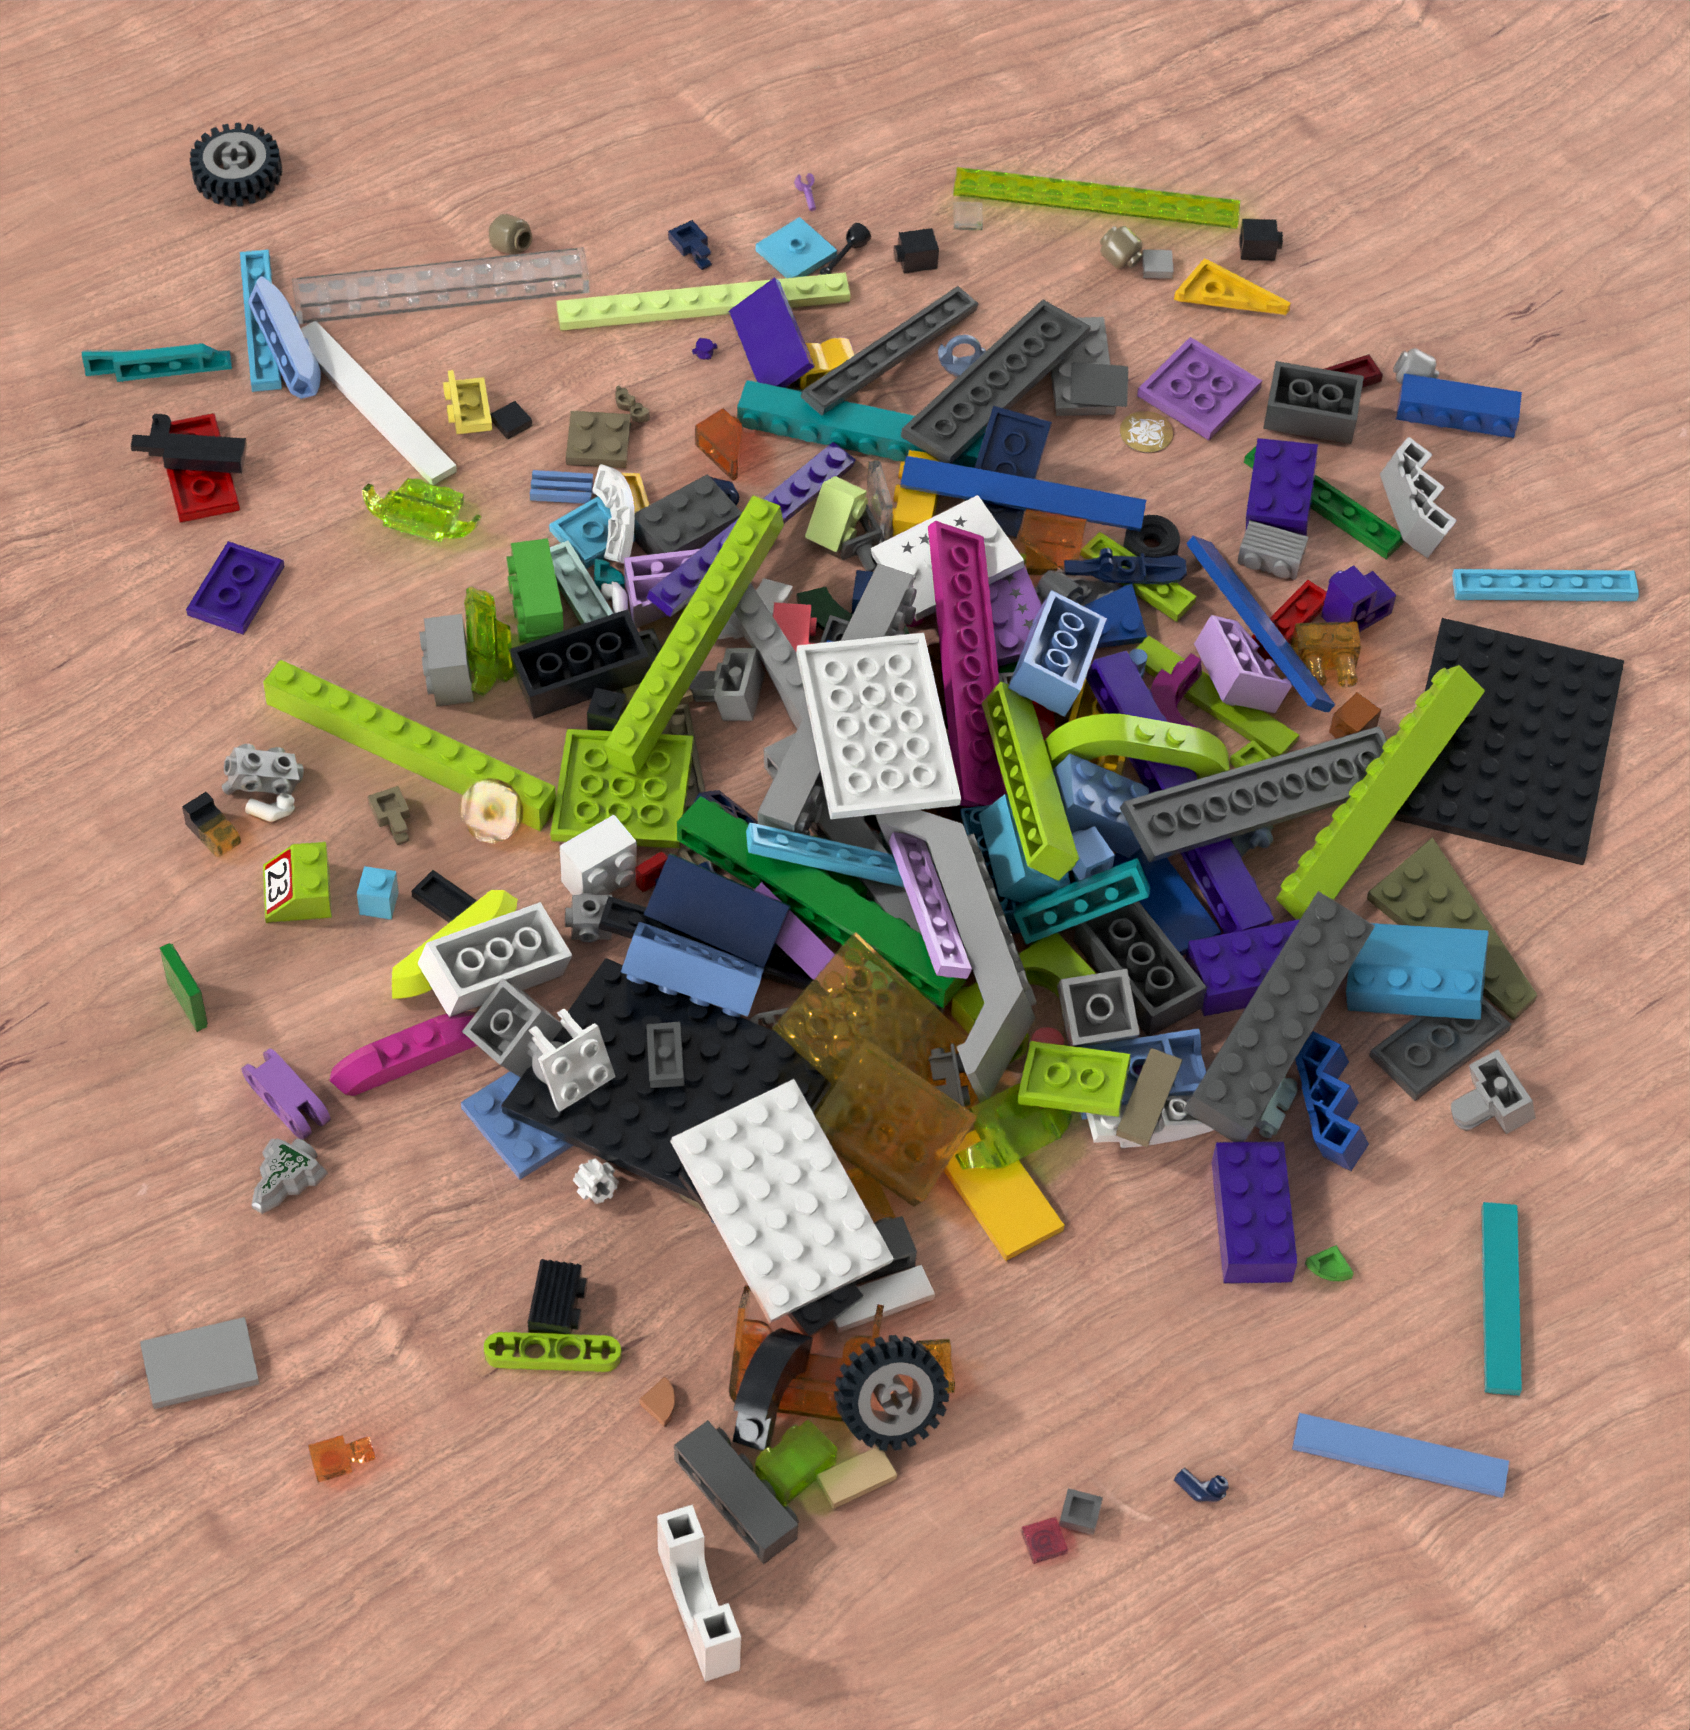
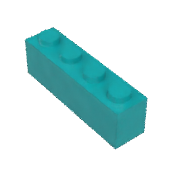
(1082, 901)

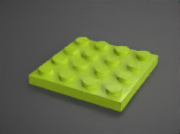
(643, 803)

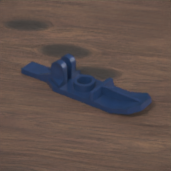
(1141, 569)

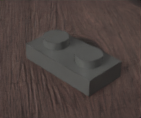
(665, 1055)

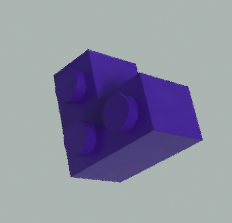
(1357, 598)

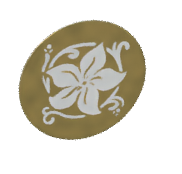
(1146, 431)

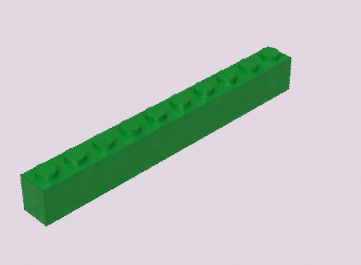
(814, 897)

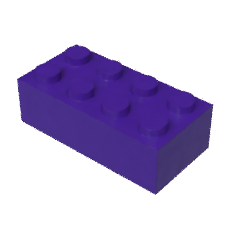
(1236, 964)
(1254, 1212)

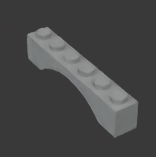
(774, 650)

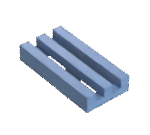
(561, 483)

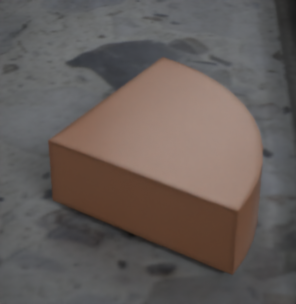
(660, 1401)

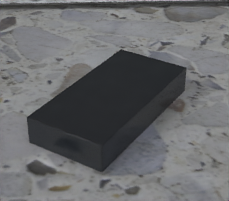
(442, 896)

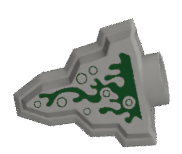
(285, 1172)

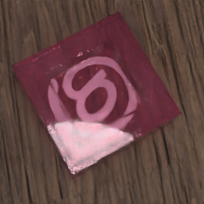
(1044, 1540)

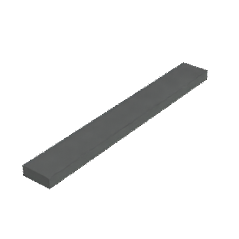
(889, 350)

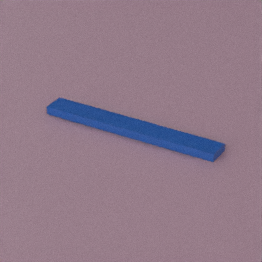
(1023, 493)
(1260, 624)

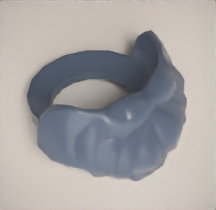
(954, 364)

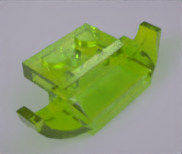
(421, 510)
(486, 641)
(1011, 1130)

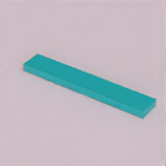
(1501, 1299)

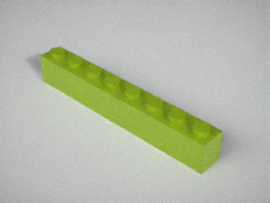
(1030, 782)

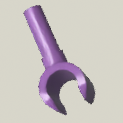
(806, 188)

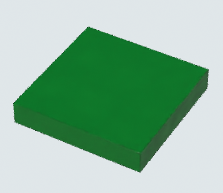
(183, 986)

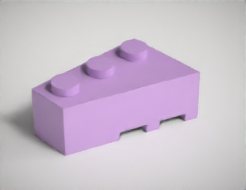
(642, 575)
(1237, 668)

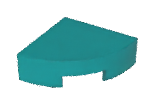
(607, 574)

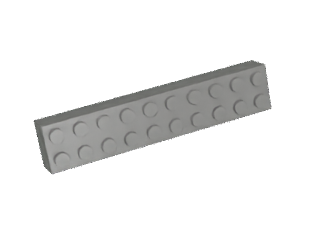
(798, 785)

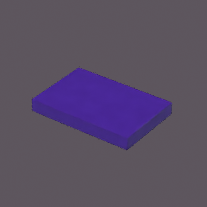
(235, 587)

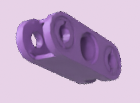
(286, 1094)

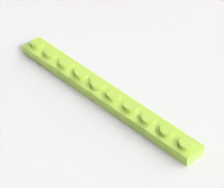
(694, 301)

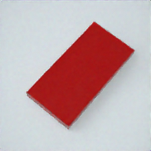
(201, 492)

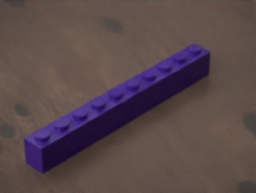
(1215, 867)

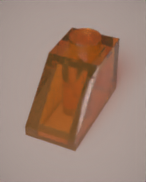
(721, 441)

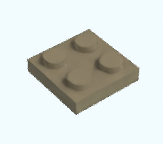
(598, 439)

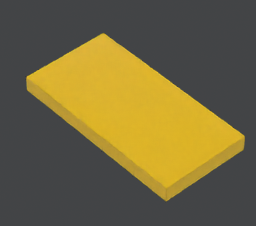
(1005, 1203)

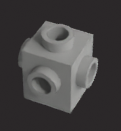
(585, 917)

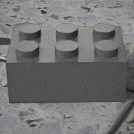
(1313, 402)
(685, 518)

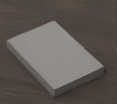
(199, 1363)

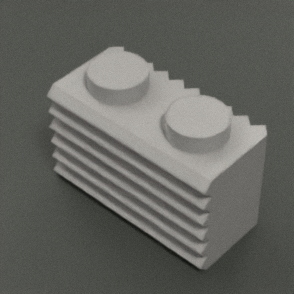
(1272, 550)

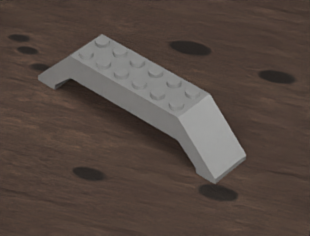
(986, 940)

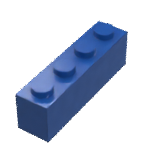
(1459, 405)

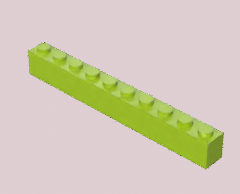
(694, 635)
(400, 739)
(1382, 791)

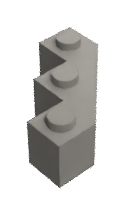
(1413, 498)

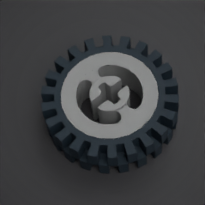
(237, 178)
(904, 1412)

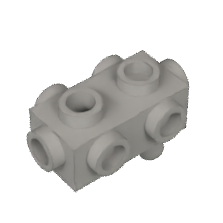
(261, 770)

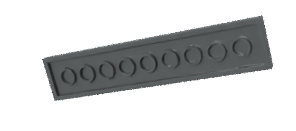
(1251, 795)

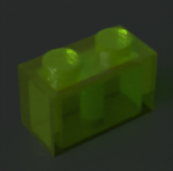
(795, 1461)

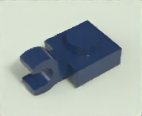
(691, 239)

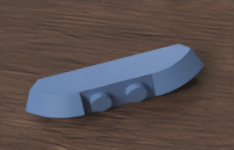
(285, 339)

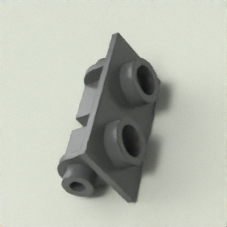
(948, 1067)

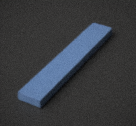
(1400, 1455)

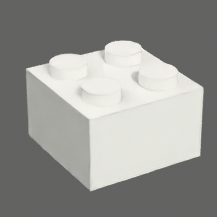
(599, 859)

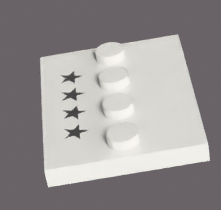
(912, 555)

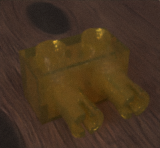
(1328, 648)

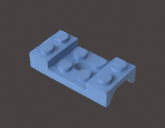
(1179, 1044)

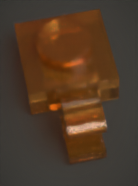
(334, 1457)

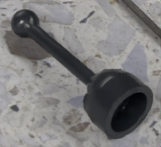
(856, 237)

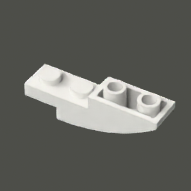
(1172, 1125)

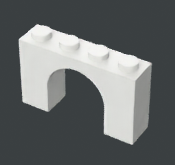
(708, 1625)

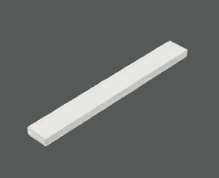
(378, 406)

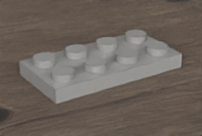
(1091, 350)

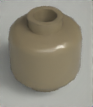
(510, 234)
(1121, 247)

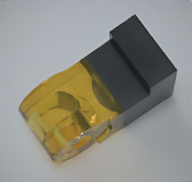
(210, 825)

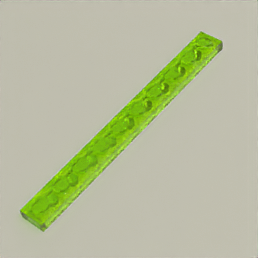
(1096, 197)

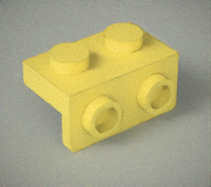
(468, 404)

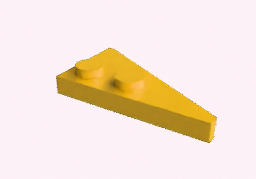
(1222, 288)

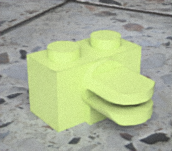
(836, 513)

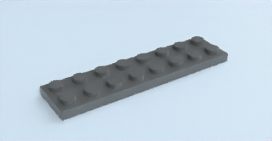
(995, 379)

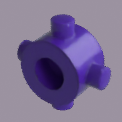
(704, 348)

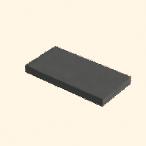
(1435, 1047)

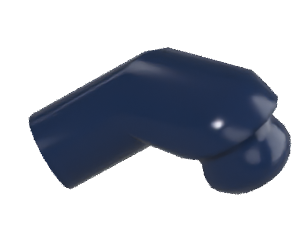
(1202, 1490)

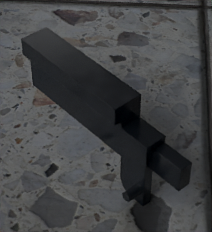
(191, 451)

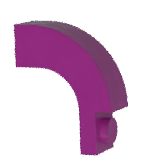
(1170, 688)

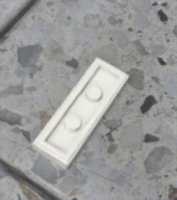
(894, 1292)

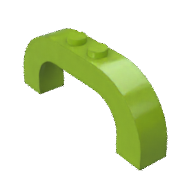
(1139, 739)

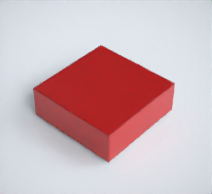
(649, 871)

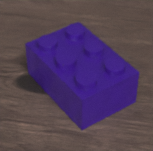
(1282, 484)

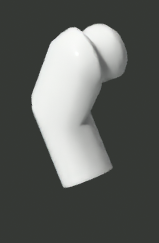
(617, 594)
(274, 811)

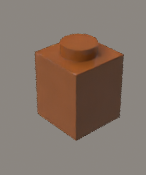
(1354, 716)

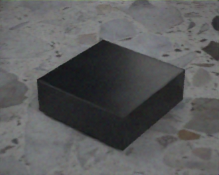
(511, 420)

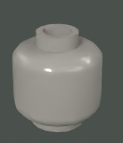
(1415, 363)

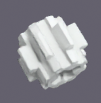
(596, 1181)

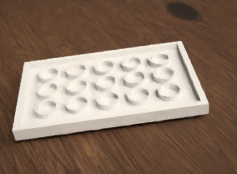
(878, 726)
(781, 1200)

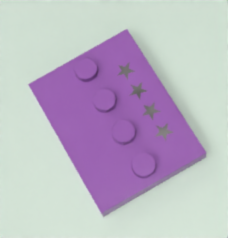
(1013, 612)

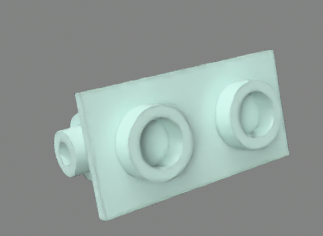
(1272, 1117)

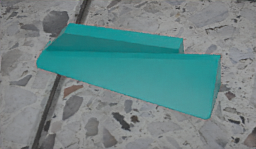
(155, 362)

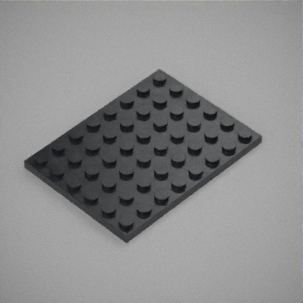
(1528, 751)
(625, 1119)

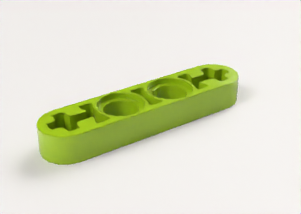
(553, 1345)

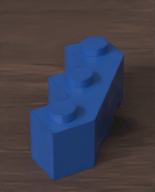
(1330, 1101)

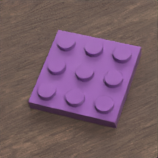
(1199, 388)

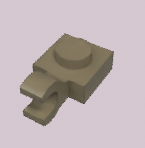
(391, 809)

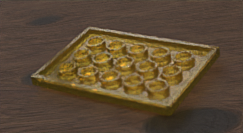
(867, 999)

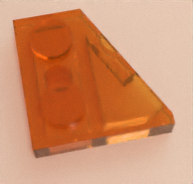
(1053, 536)

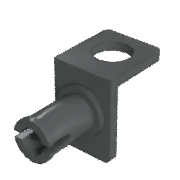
(862, 545)

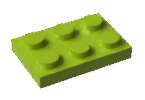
(1074, 1078)

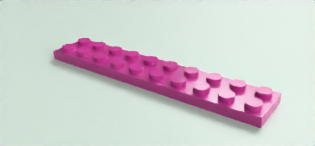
(966, 658)

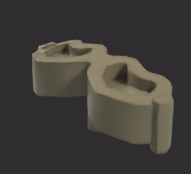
(627, 402)

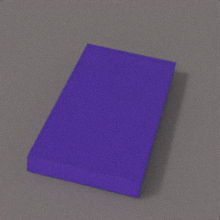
(771, 336)

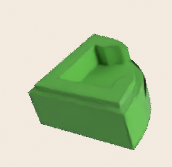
(1330, 1265)

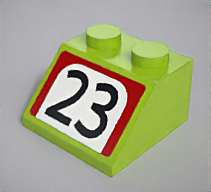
(298, 884)

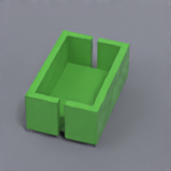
(535, 590)

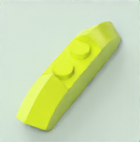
(408, 977)

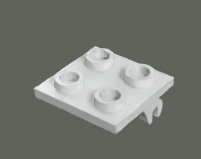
(575, 1066)

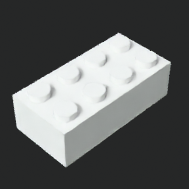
(473, 961)

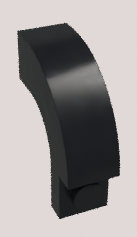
(770, 1371)

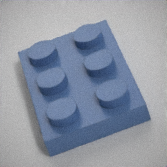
(517, 1143)

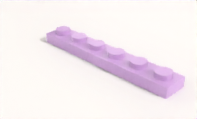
(930, 906)

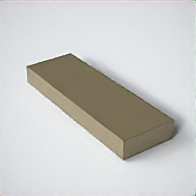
(1149, 1097)

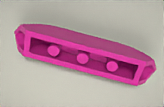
(402, 1053)

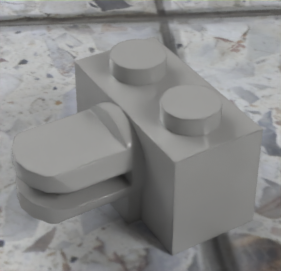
(733, 685)
(1496, 1095)

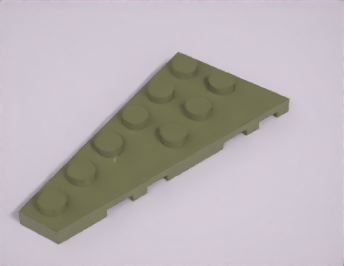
(1432, 895)

